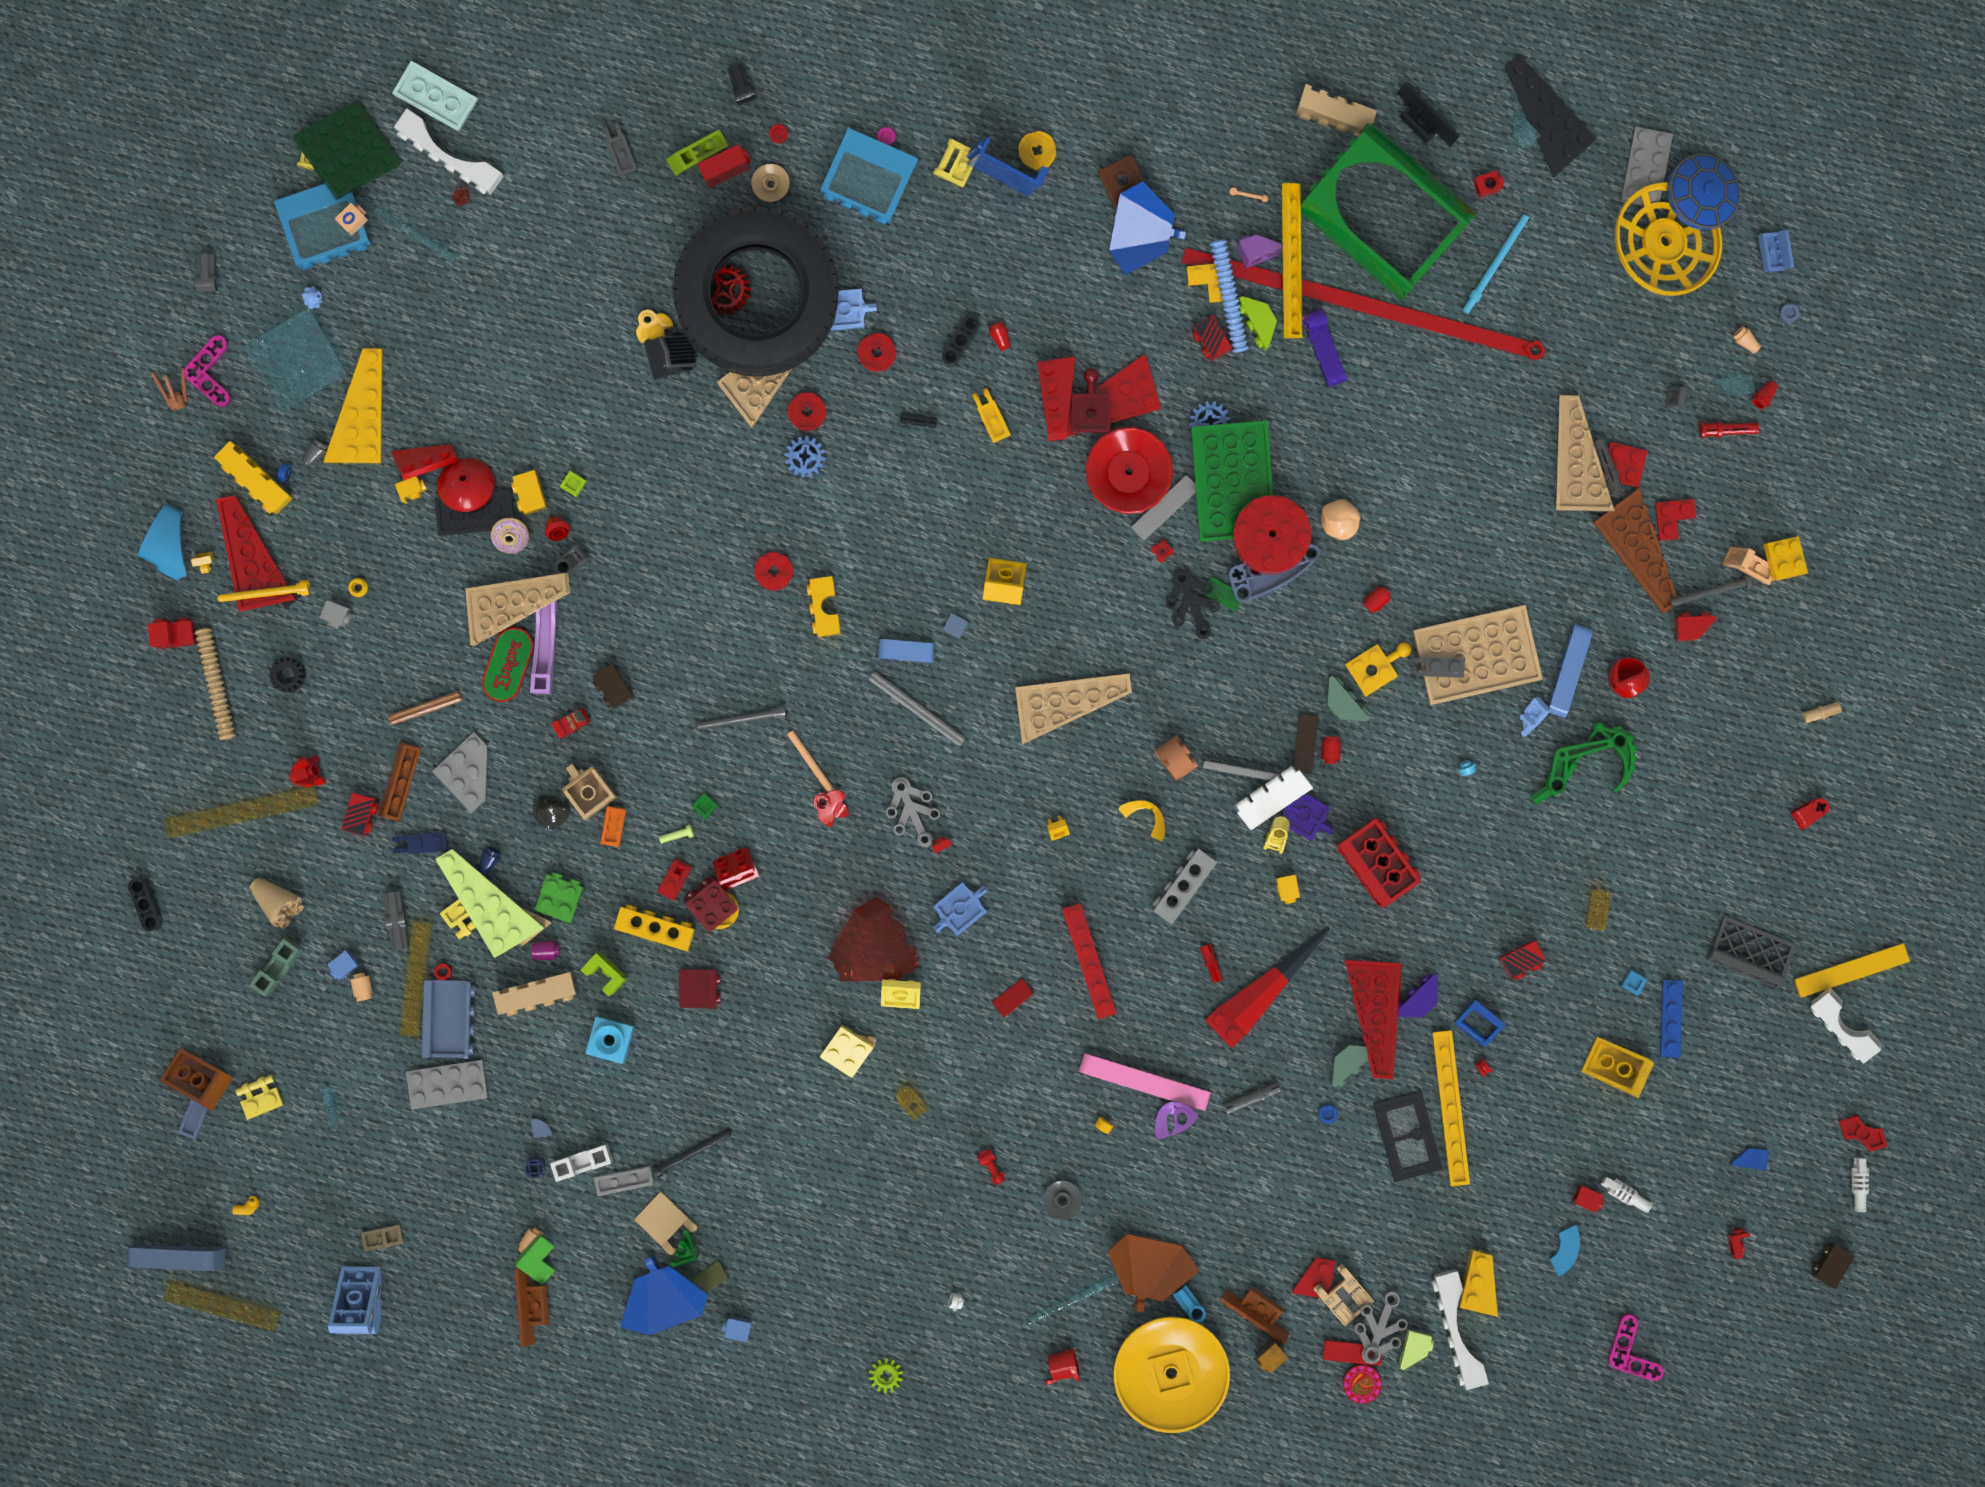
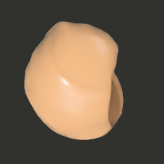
(1340, 519)

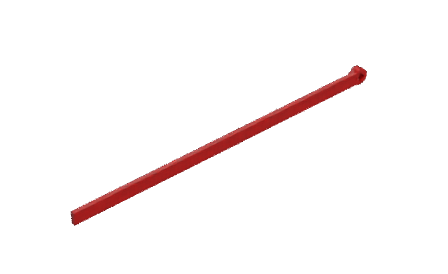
(1377, 308)

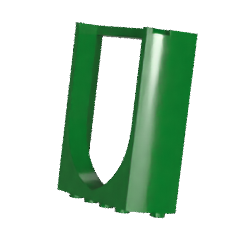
(1322, 210)

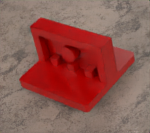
(735, 868)

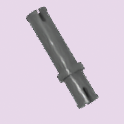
(1615, 485)
(1252, 1098)

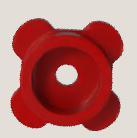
(1167, 550)

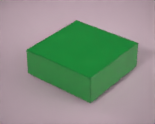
(704, 805)

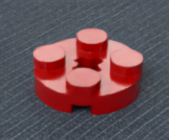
(871, 343)
(800, 403)
(781, 579)

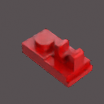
(674, 879)

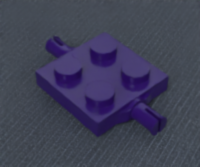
(1307, 816)

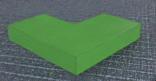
(532, 1260)

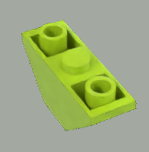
(1259, 319)

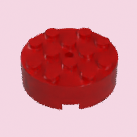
(1275, 516)

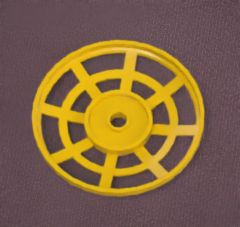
(1660, 253)

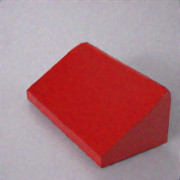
(1012, 998)

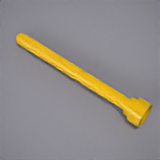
(302, 588)

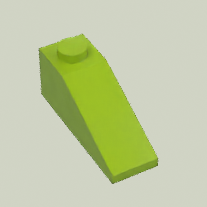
(697, 152)

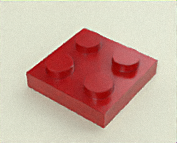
(1628, 462)

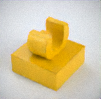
(203, 560)
(1057, 829)

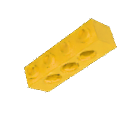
(625, 924)

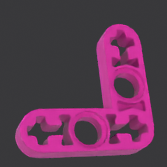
(202, 374)
(1627, 1359)

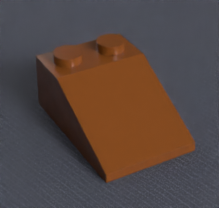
(196, 1079)

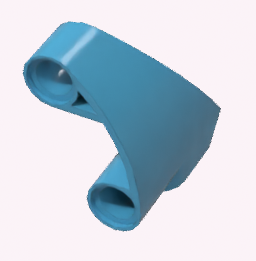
(163, 543)

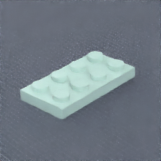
(435, 96)

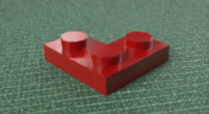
(1667, 515)

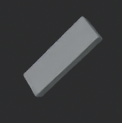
(624, 1180)

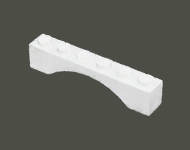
(480, 173)
(1449, 1290)

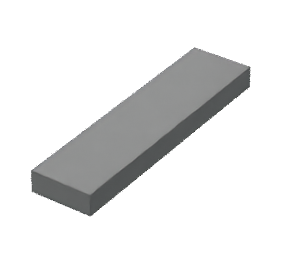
(1165, 508)
(1239, 770)

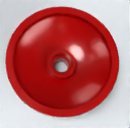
(467, 494)

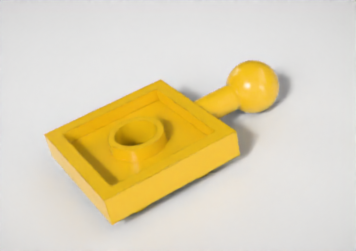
(1376, 657)

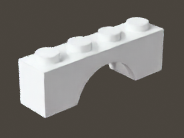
(1861, 1043)

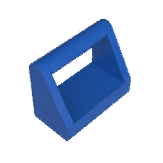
(1474, 1005)

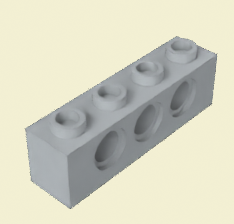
(1205, 864)

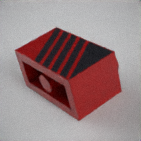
(1211, 338)
(360, 814)
(1522, 959)

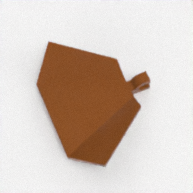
(1150, 1267)

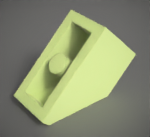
(1415, 1348)

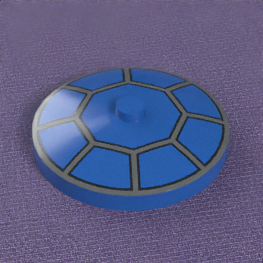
(1703, 192)

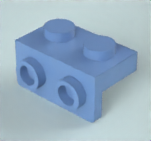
(1776, 251)

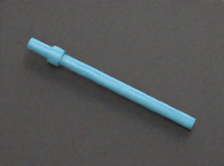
(1475, 295)

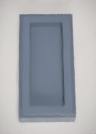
(192, 1120)

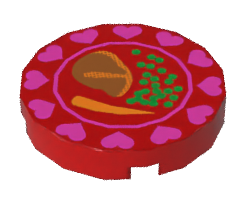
(1362, 1383)

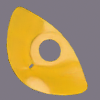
(1159, 828)

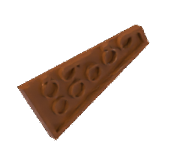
(1636, 544)

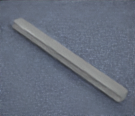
(916, 708)

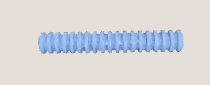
(1229, 295)

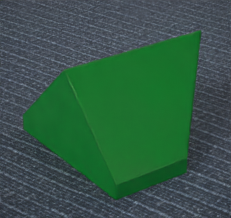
(686, 1250)

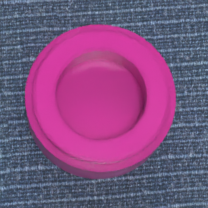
(886, 135)

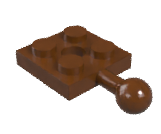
(1110, 173)

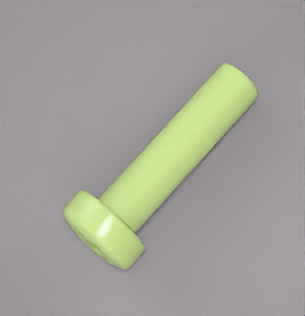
(688, 831)

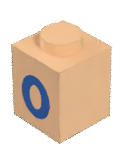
(352, 218)

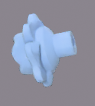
(312, 297)

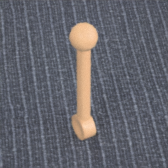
(1233, 191)

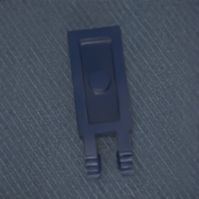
(422, 843)

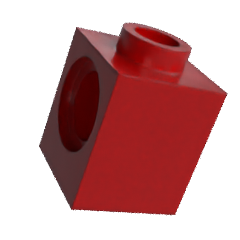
(1480, 187)
(1588, 1199)

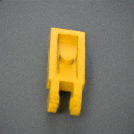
(991, 417)

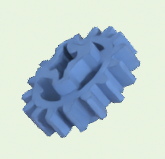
(1222, 419)
(792, 455)

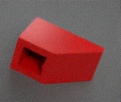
(1692, 628)

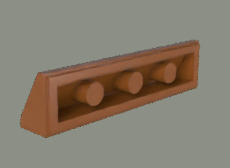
(399, 781)

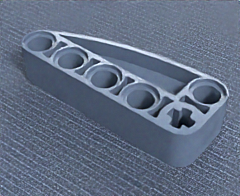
(1263, 584)
(177, 1257)

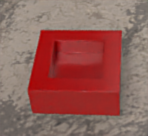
(941, 844)

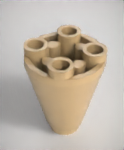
(276, 902)

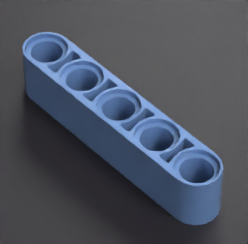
(1570, 670)

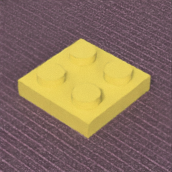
(900, 994)
(846, 1051)

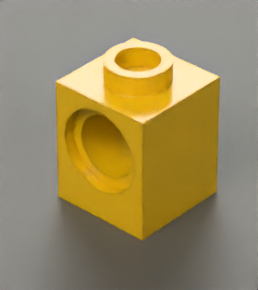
(1287, 889)

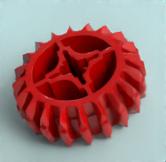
(732, 284)

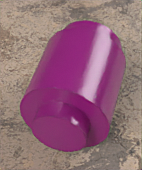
(545, 950)

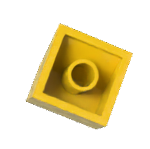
(1004, 581)

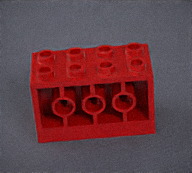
(1365, 862)

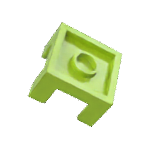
(608, 970)

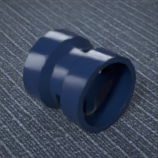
(538, 1166)

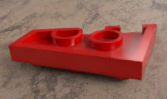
(423, 460)

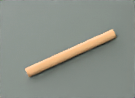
(810, 761)

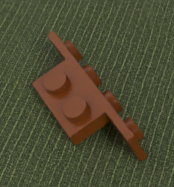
(532, 1307)
(1258, 1310)

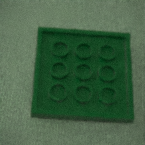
(346, 150)

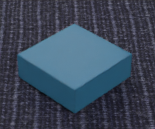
(1634, 982)

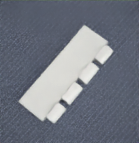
(1277, 797)

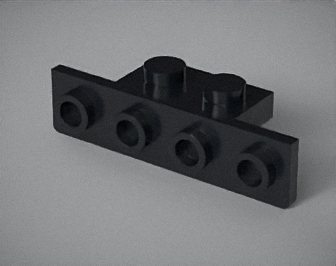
(1424, 118)

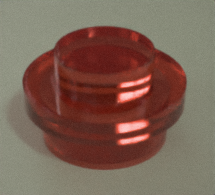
(461, 196)

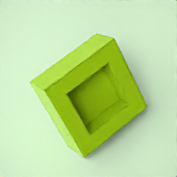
(573, 484)

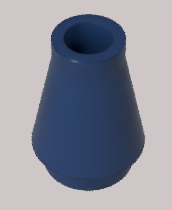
(488, 860)

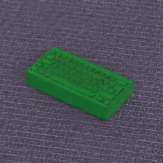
(1222, 594)

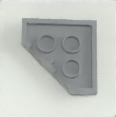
(466, 772)

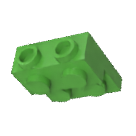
(559, 897)

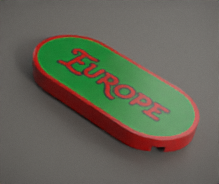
(507, 664)

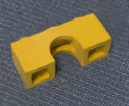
(820, 590)

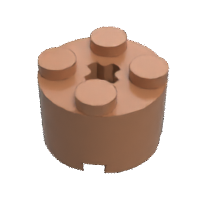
(1176, 758)

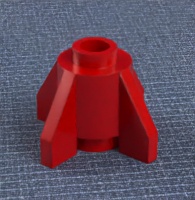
(306, 772)

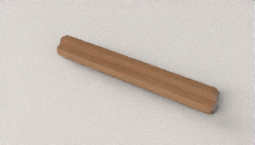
(424, 708)

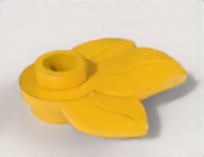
(653, 329)

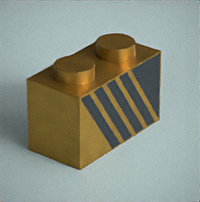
(1270, 1356)

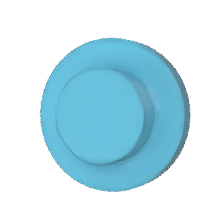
(1466, 768)

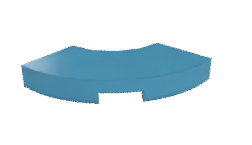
(1567, 1251)

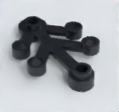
(1190, 601)

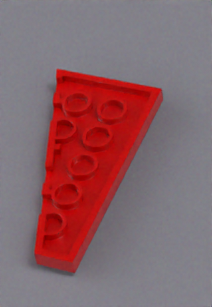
(248, 557)
(1377, 1005)

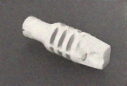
(1860, 1184)
(1626, 1194)

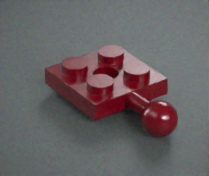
(1098, 402)

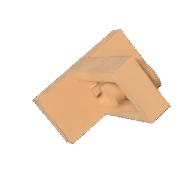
(1747, 562)

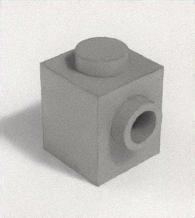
(336, 614)

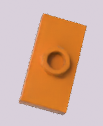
(613, 826)

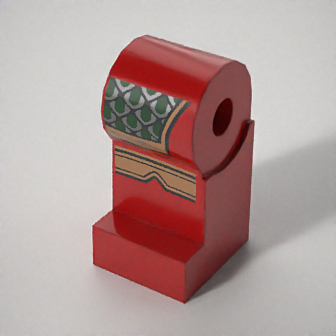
(570, 723)

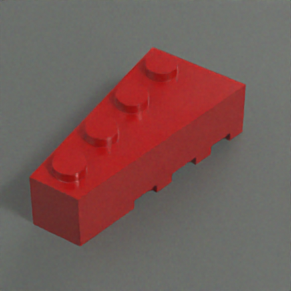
(1056, 388)

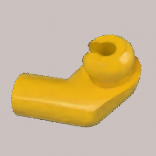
(248, 1208)

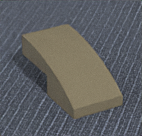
(381, 1238)

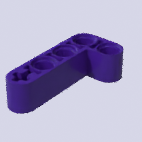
(1323, 347)

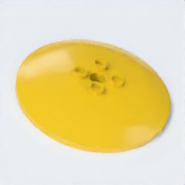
(1176, 1401)

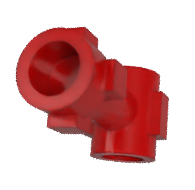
(986, 1158)

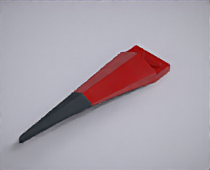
(1242, 1011)

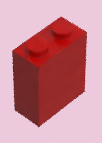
(724, 165)

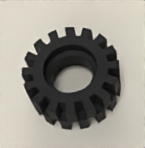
(275, 674)

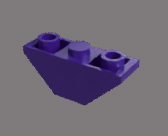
(1420, 1000)

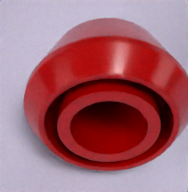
(556, 529)

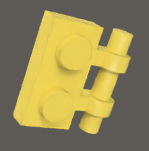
(454, 916)
(262, 1102)

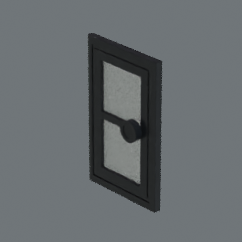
(1407, 1136)

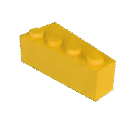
(253, 477)

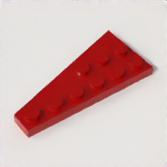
(1130, 393)

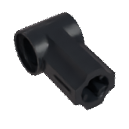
(741, 87)

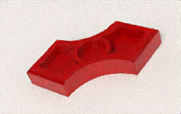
(1854, 1129)

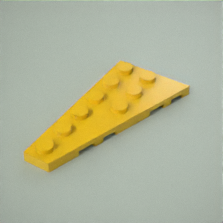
(359, 425)

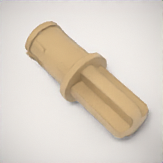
(1821, 712)

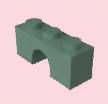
(275, 970)

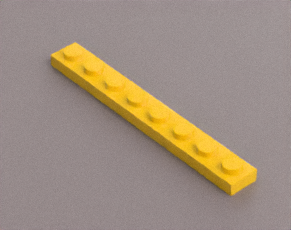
(1292, 260)
(1450, 1108)

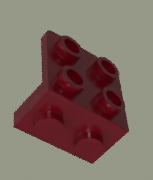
(710, 903)
(699, 988)

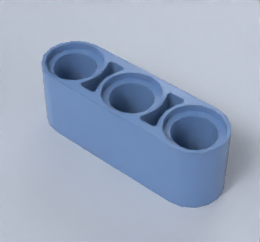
(906, 650)

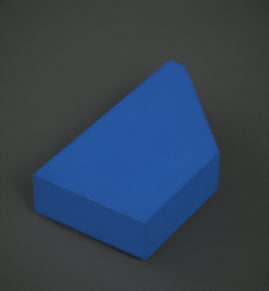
(1752, 1159)

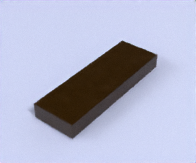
(1305, 743)

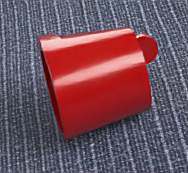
(1063, 1366)

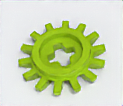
(881, 1381)

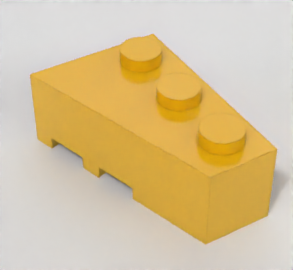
(1479, 1284)

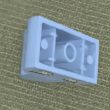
(357, 1301)

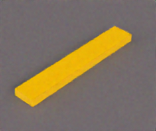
(1851, 970)

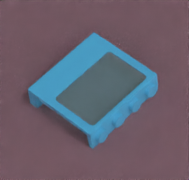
(868, 176)
(312, 226)

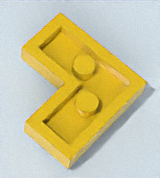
(1205, 275)

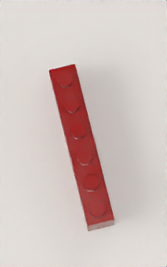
(1089, 961)

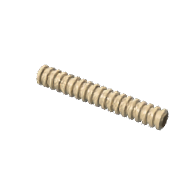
(215, 685)

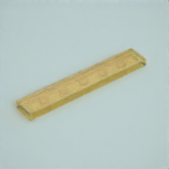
(415, 978)
(221, 1306)

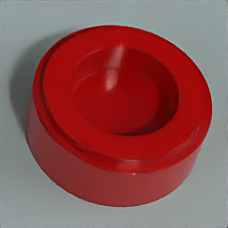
(778, 133)

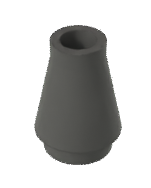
(314, 451)

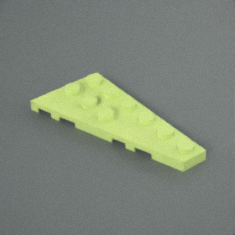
(491, 910)

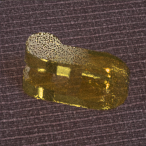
(906, 1097)

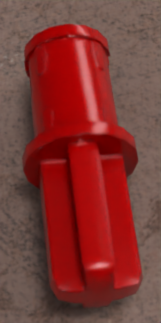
(1211, 963)

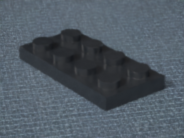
(480, 520)

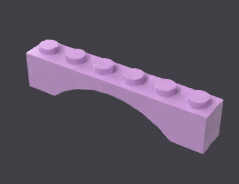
(544, 651)

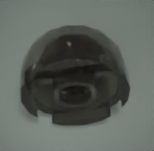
(551, 811)

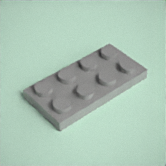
(1646, 163)
(447, 1084)

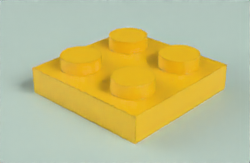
(1785, 558)

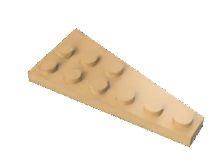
(750, 393)
(1579, 472)
(504, 604)
(1058, 703)

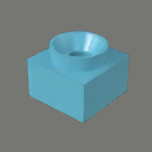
(600, 1048)

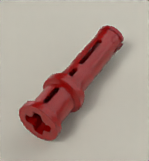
(1751, 428)

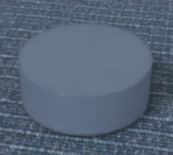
(1789, 313)

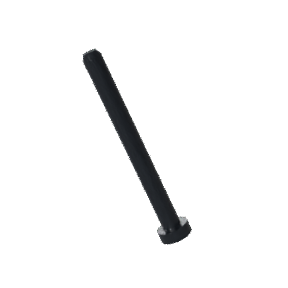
(691, 1152)

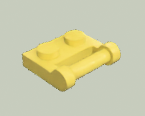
(960, 170)

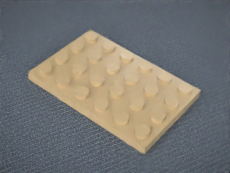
(1495, 649)

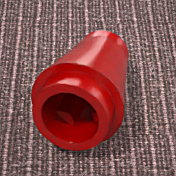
(1000, 335)
(1764, 396)

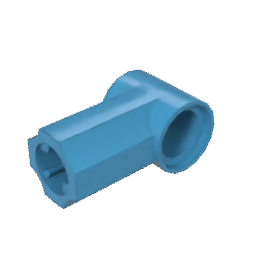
(1189, 1303)

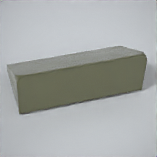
(710, 1277)

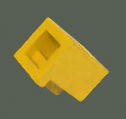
(410, 488)

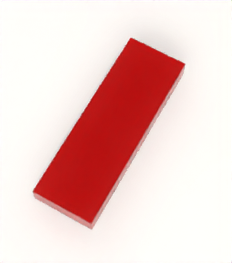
(1345, 1352)

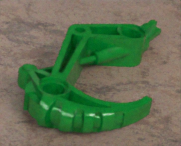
(1561, 771)

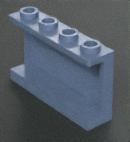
(448, 1019)

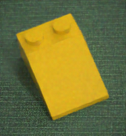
(1618, 1067)

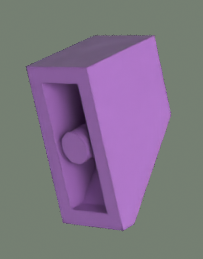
(1257, 249)

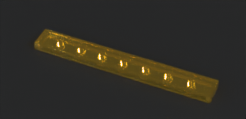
(241, 812)

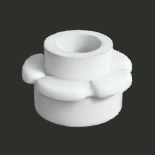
(955, 1301)

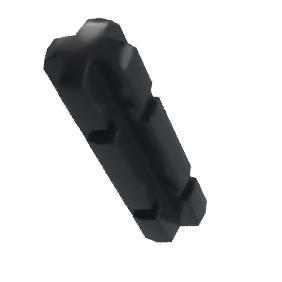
(918, 420)

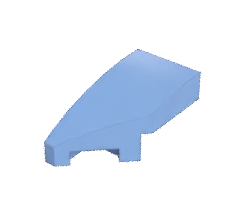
(1533, 715)

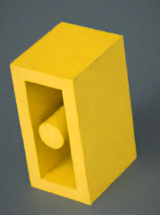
(529, 492)

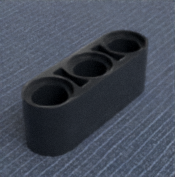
(964, 332)
(138, 898)

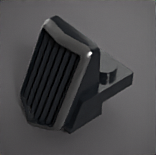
(670, 355)

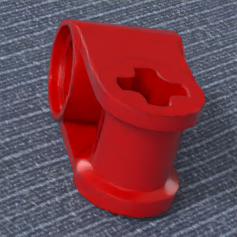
(1807, 814)

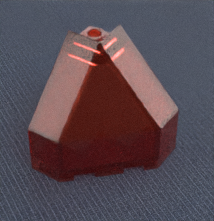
(872, 946)

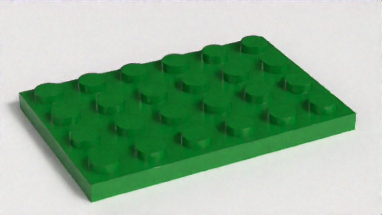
(1229, 473)

